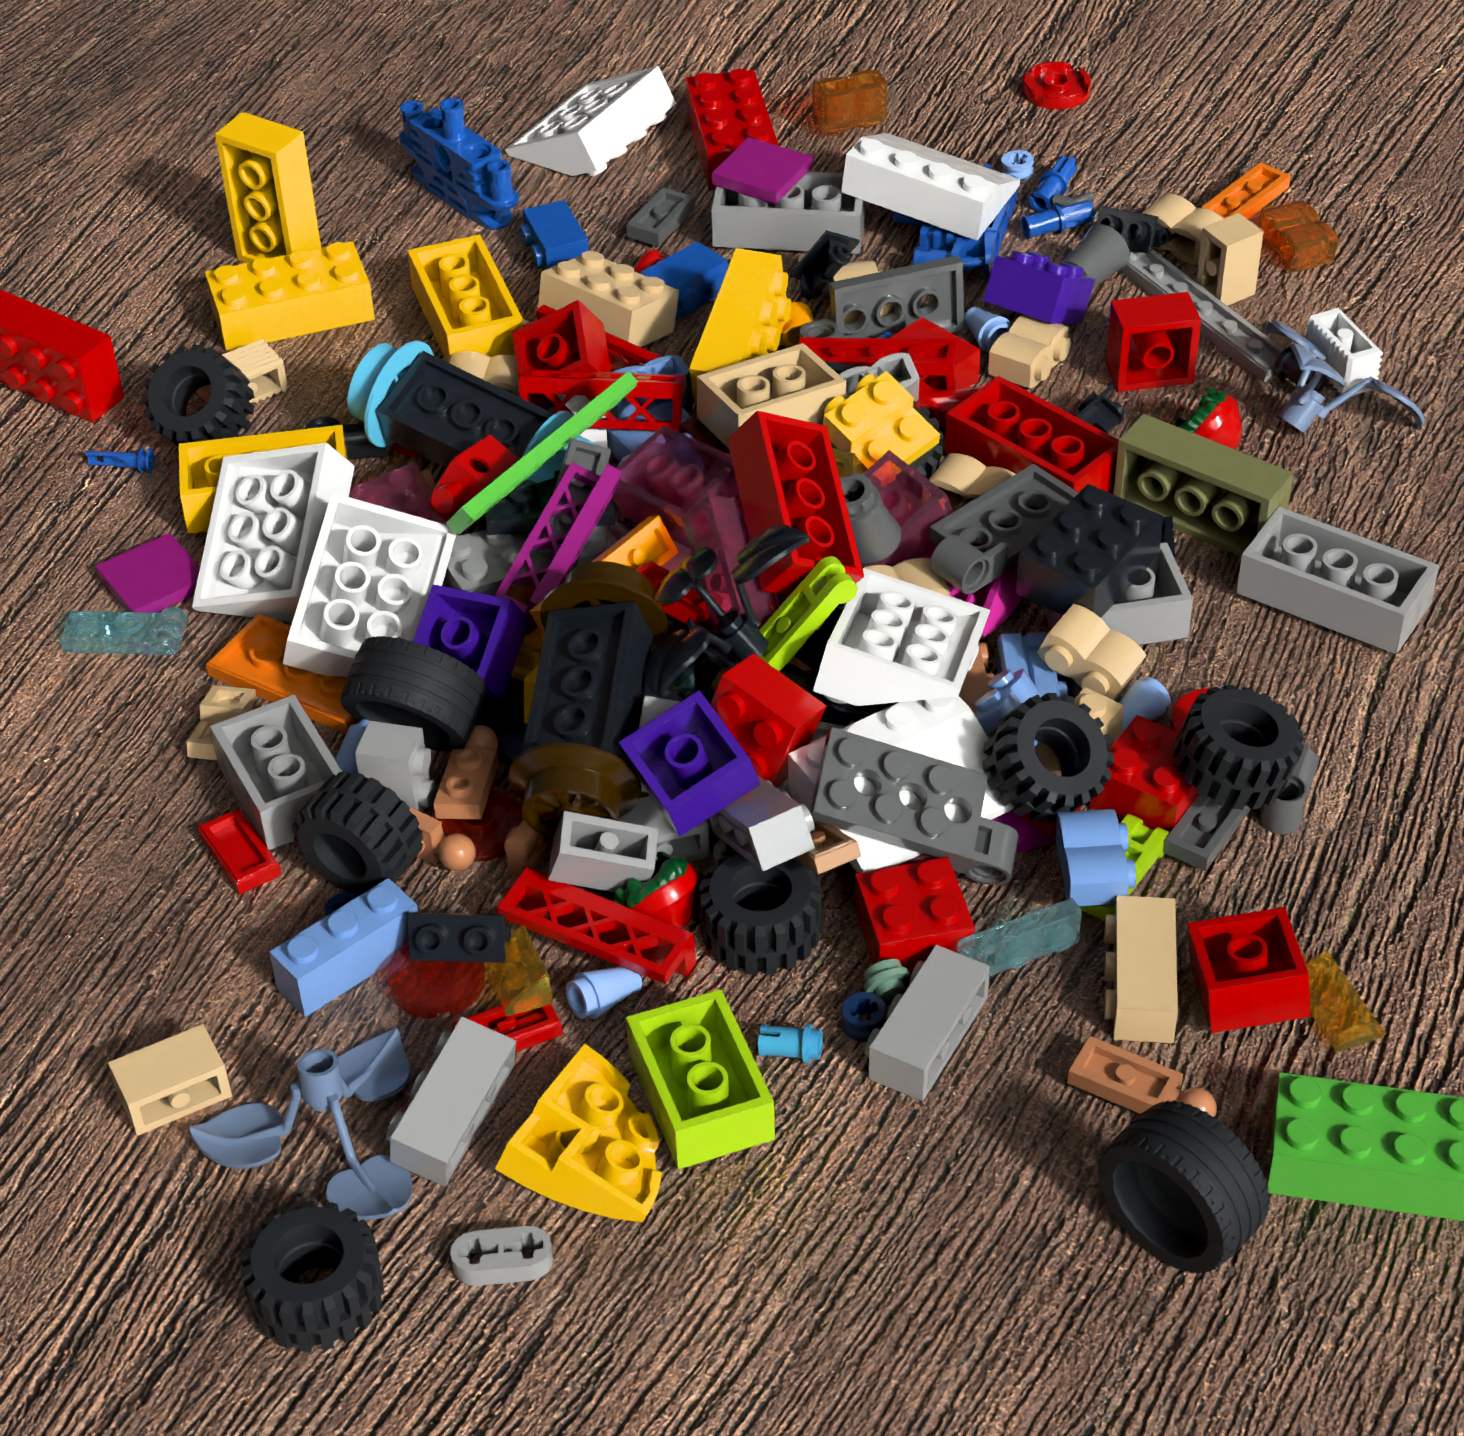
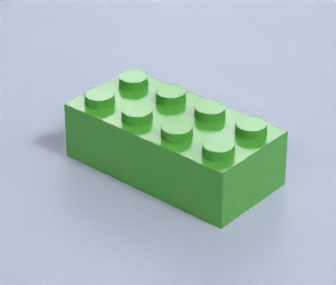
(1367, 1146)

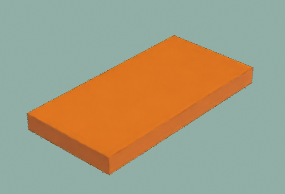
(256, 662)

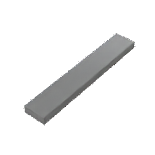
(1218, 321)

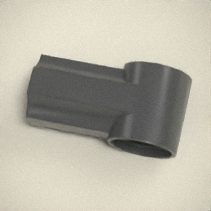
(1286, 812)

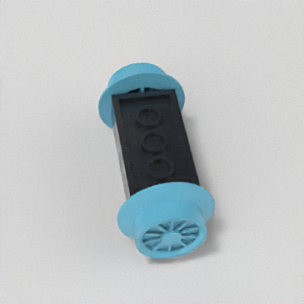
(443, 410)

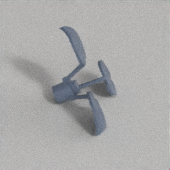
(1306, 402)
(370, 1071)

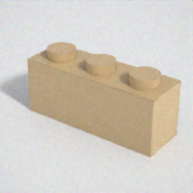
(1142, 969)

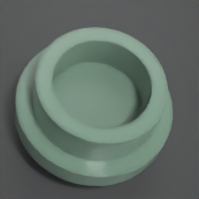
(886, 979)

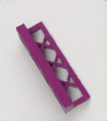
(571, 542)

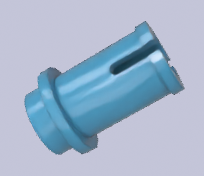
(791, 1042)

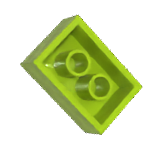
(700, 1079)

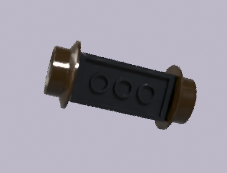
(587, 696)

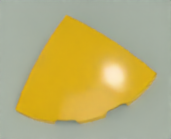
(588, 1143)

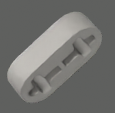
(501, 1255)

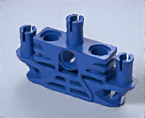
(458, 163)
(942, 243)

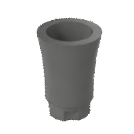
(1100, 253)
(873, 526)

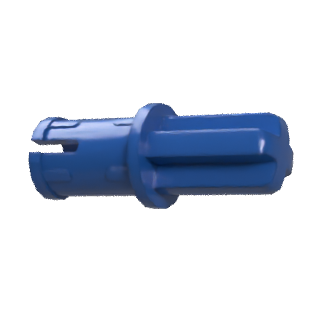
(1053, 182)
(1057, 219)

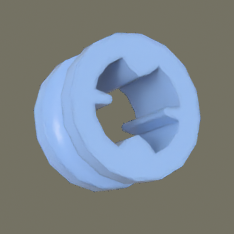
(1018, 164)

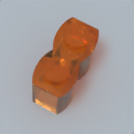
(849, 102)
(1298, 235)

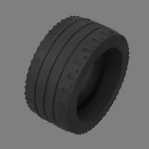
(415, 688)
(1184, 1186)

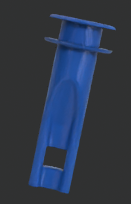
(124, 459)

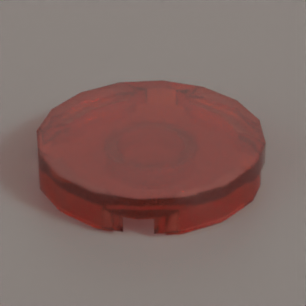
(489, 832)
(433, 986)

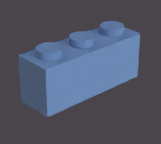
(342, 947)

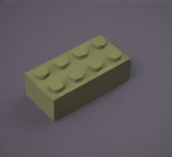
(1200, 483)

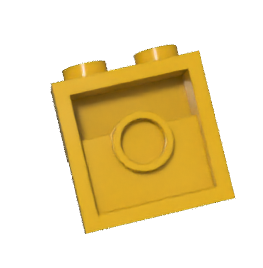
(877, 421)

